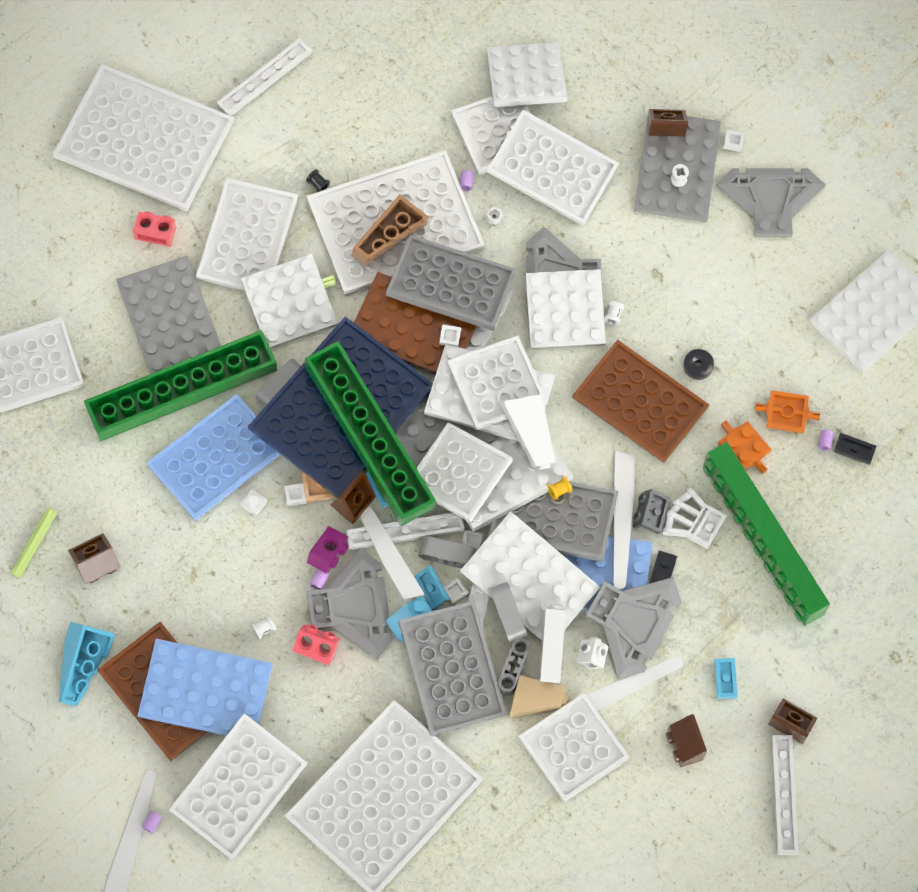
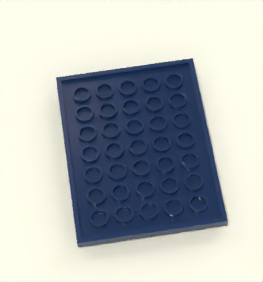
(304, 427)

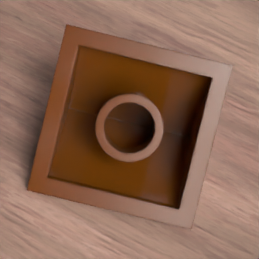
(667, 122)
(354, 498)
(792, 721)

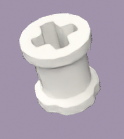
(679, 175)
(613, 313)
(263, 627)

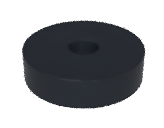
(698, 372)

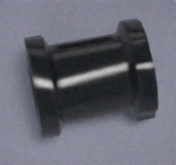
(317, 180)

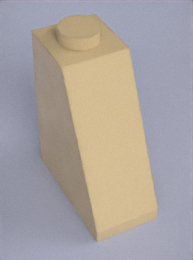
(536, 697)

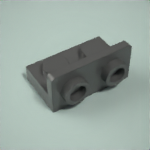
(651, 511)

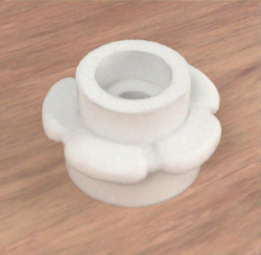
(494, 211)

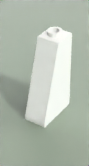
(531, 428)
(552, 644)

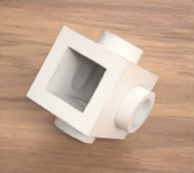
(592, 653)

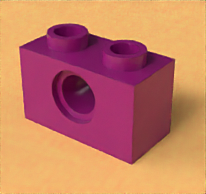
(327, 550)

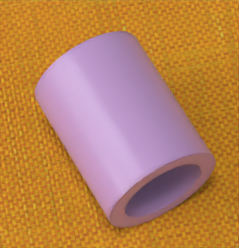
(466, 180)
(826, 440)
(319, 579)
(151, 822)

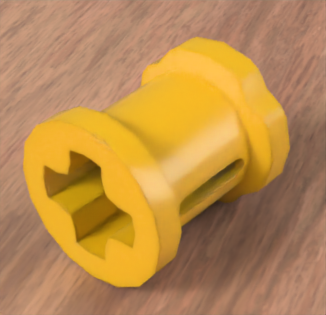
(559, 488)

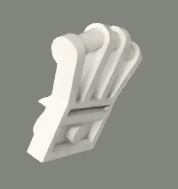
(705, 526)

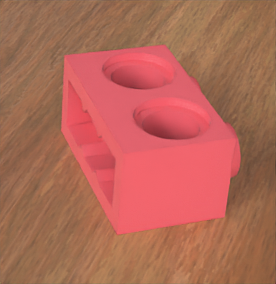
(152, 233)
(315, 649)

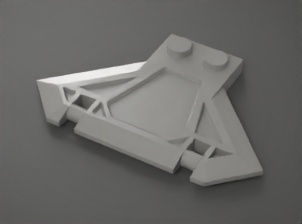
(771, 196)
(556, 256)
(354, 605)
(634, 621)

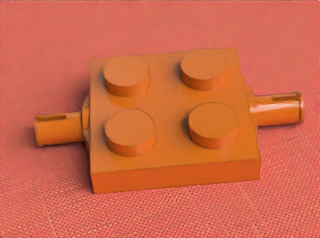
(787, 411)
(746, 445)

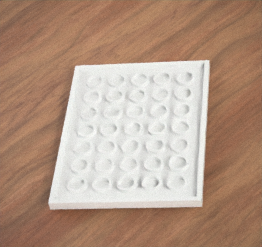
(143, 137)
(353, 207)
(384, 798)

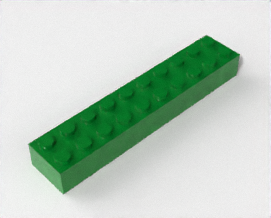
(180, 385)
(370, 433)
(765, 534)

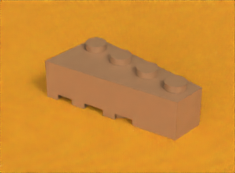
(389, 230)

